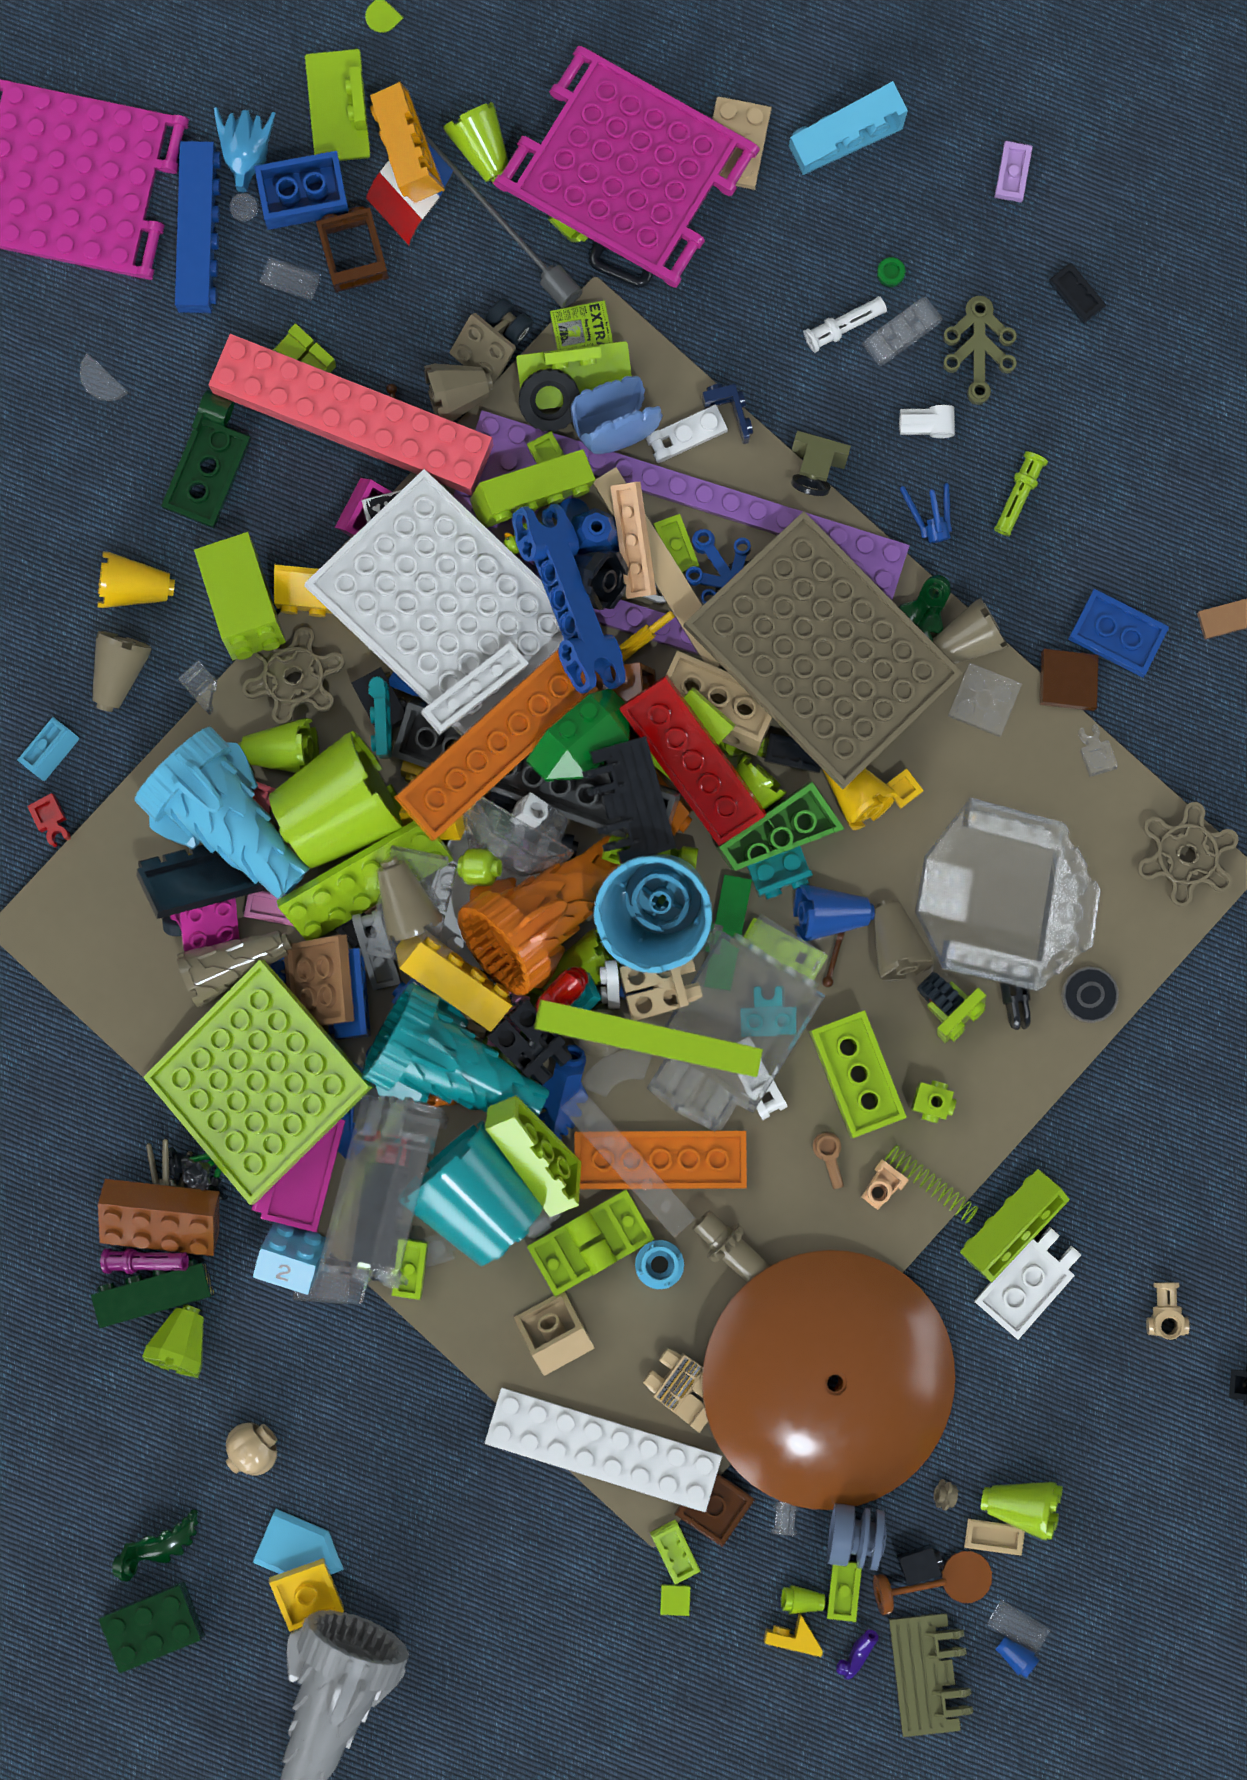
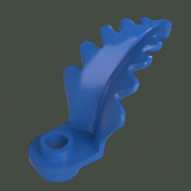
(562, 1087)

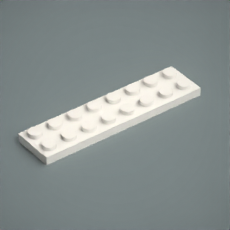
(603, 1449)

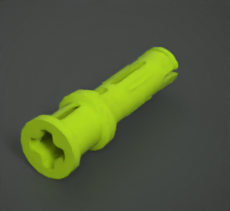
(1024, 482)

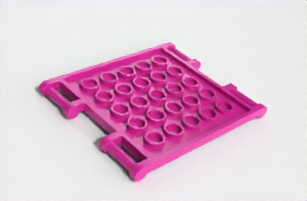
(626, 165)
(81, 177)

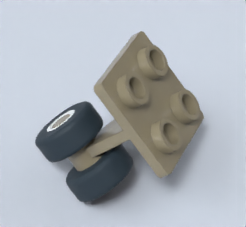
(483, 341)

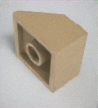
(554, 1333)

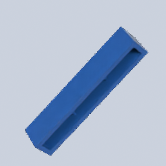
(196, 227)

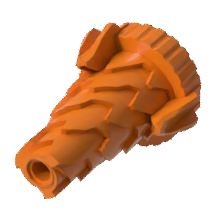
(521, 927)

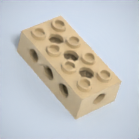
(731, 697)

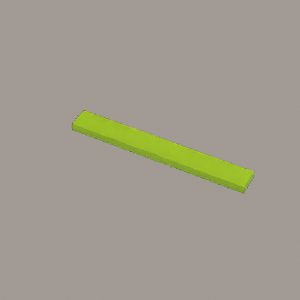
(648, 1038)

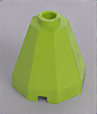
(178, 1343)

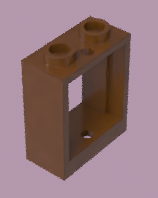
(360, 275)

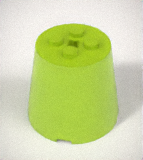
(336, 803)

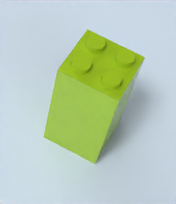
(240, 596)

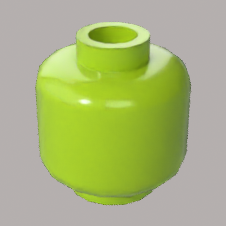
(479, 867)

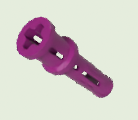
(132, 1260)

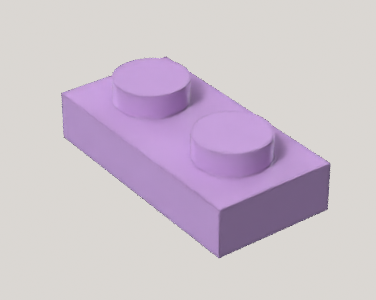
(1013, 171)

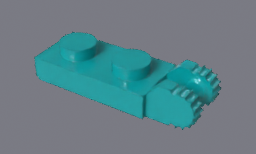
(381, 716)

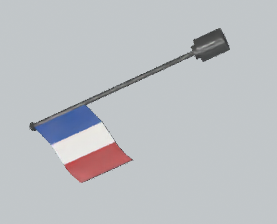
(406, 217)

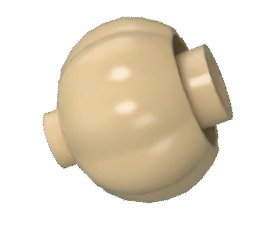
(251, 1449)

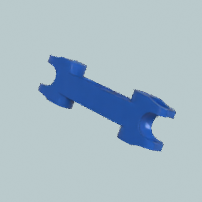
(553, 552)

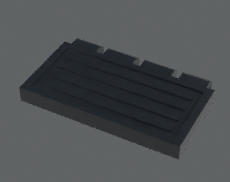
(191, 881)

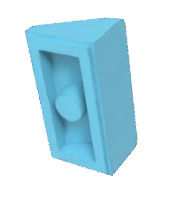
(48, 749)

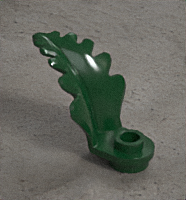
(927, 608)
(155, 1548)

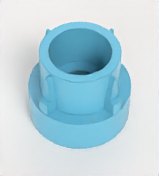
(670, 1275)

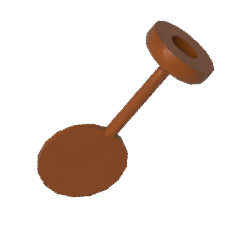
(964, 1578)

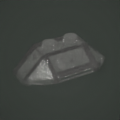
(514, 842)

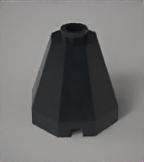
(603, 577)

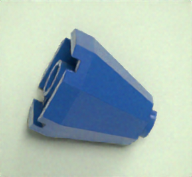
(595, 531)

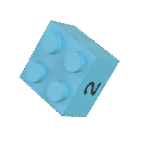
(290, 1257)

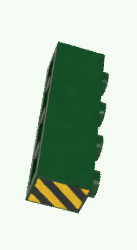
(152, 1294)

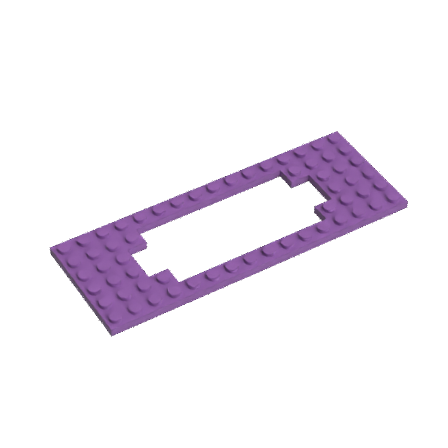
(875, 555)

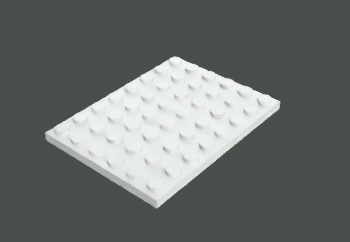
(437, 594)

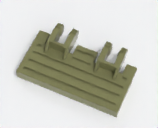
(922, 1674)

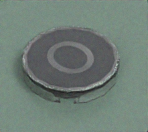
(1090, 994)

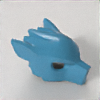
(243, 144)

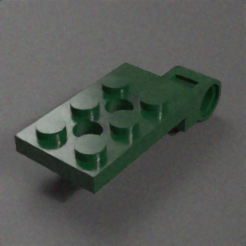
(207, 441)

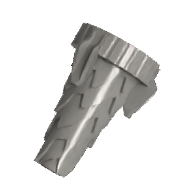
(343, 1672)

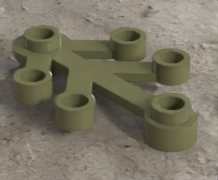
(979, 344)

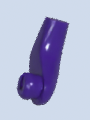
(858, 1655)

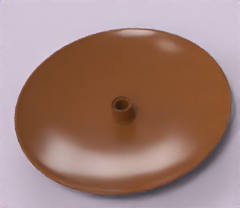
(772, 1368)

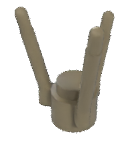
(165, 1166)

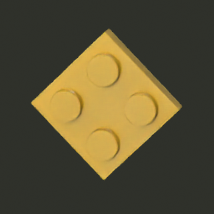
(305, 1592)

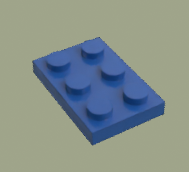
(1118, 633)

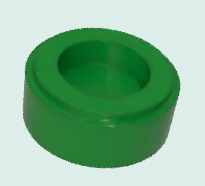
(891, 272)

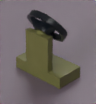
(818, 457)

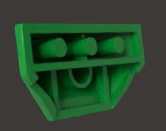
(585, 728)

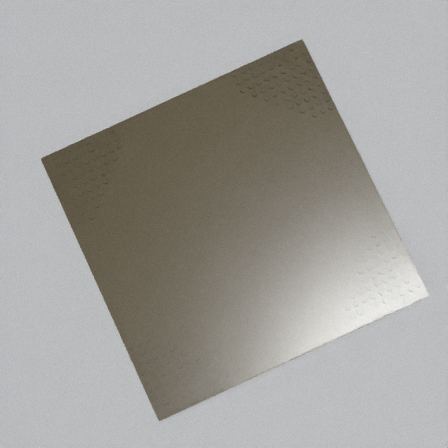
(106, 957)

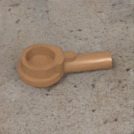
(827, 1147)

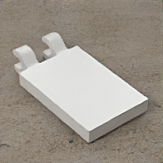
(1028, 1285)

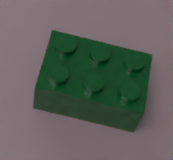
(151, 1627)

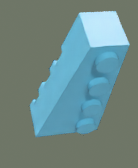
(849, 129)

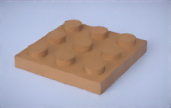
(321, 978)

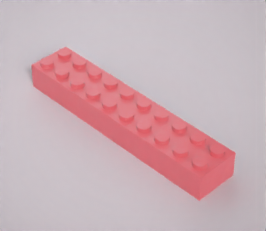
(350, 414)

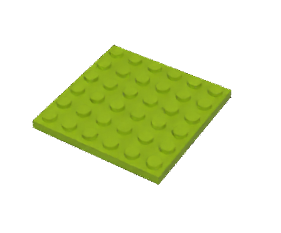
(257, 1082)

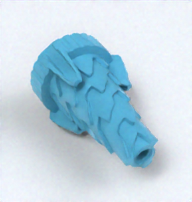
(207, 798)

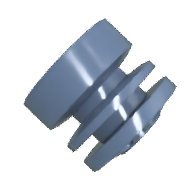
(856, 1537)

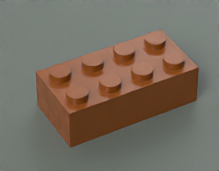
(159, 1217)

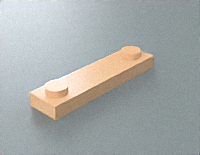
(633, 539)

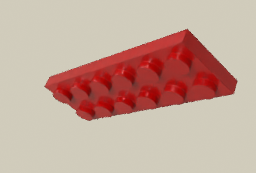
(693, 760)

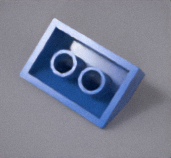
(361, 1025)

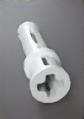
(833, 329)

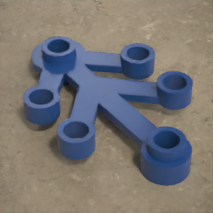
(718, 562)

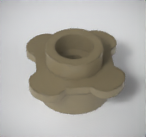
(945, 1495)

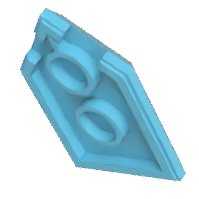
(293, 1543)

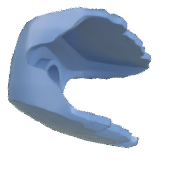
(610, 415)

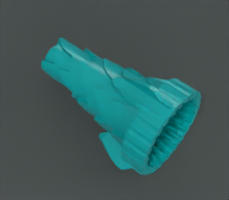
(430, 1051)

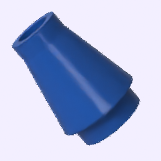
(1018, 1657)

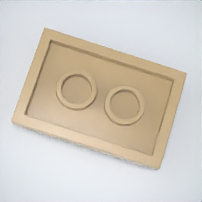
(751, 123)

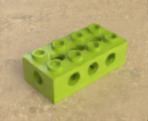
(877, 1077)

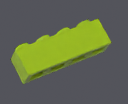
(1014, 1225)

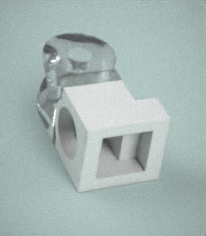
(541, 816)

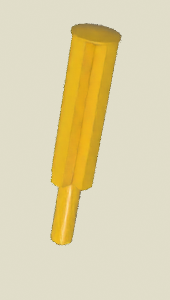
(643, 636)

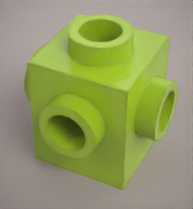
(923, 1105)

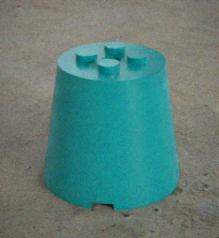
(476, 1197)

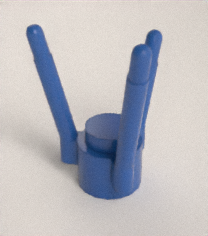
(937, 528)

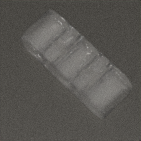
(902, 331)

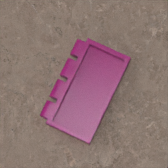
(302, 1191)

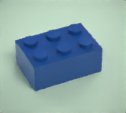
(301, 189)

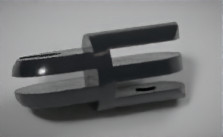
(1017, 1005)

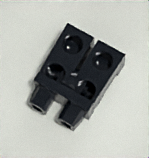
(535, 1049)

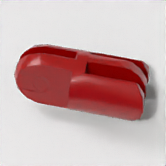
(566, 987)

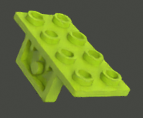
(338, 104)
(585, 365)

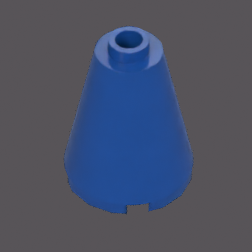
(829, 912)

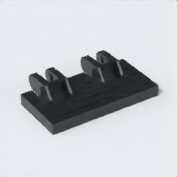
(634, 799)

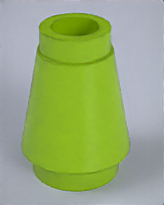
(801, 1600)

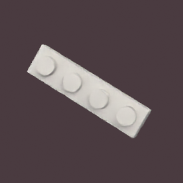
(474, 688)

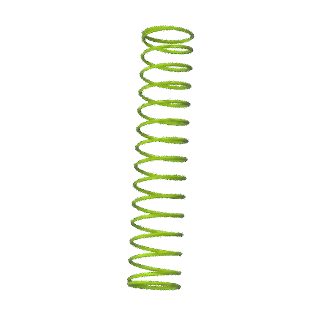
(936, 1190)

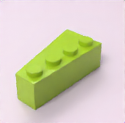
(532, 487)
(536, 1155)

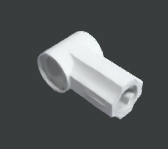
(936, 421)

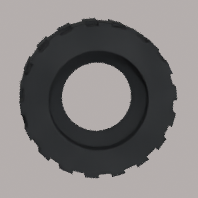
(528, 393)

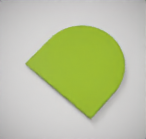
(382, 16)

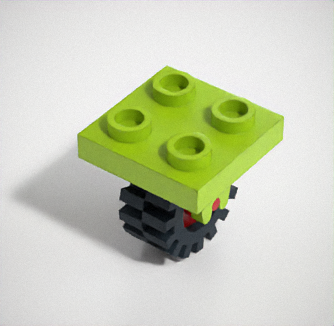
(951, 1005)

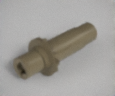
(729, 1246)

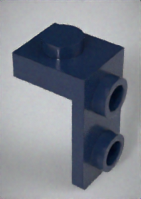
(722, 395)

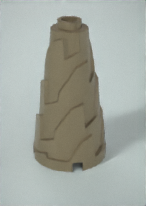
(219, 967)

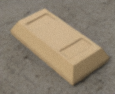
(994, 1537)

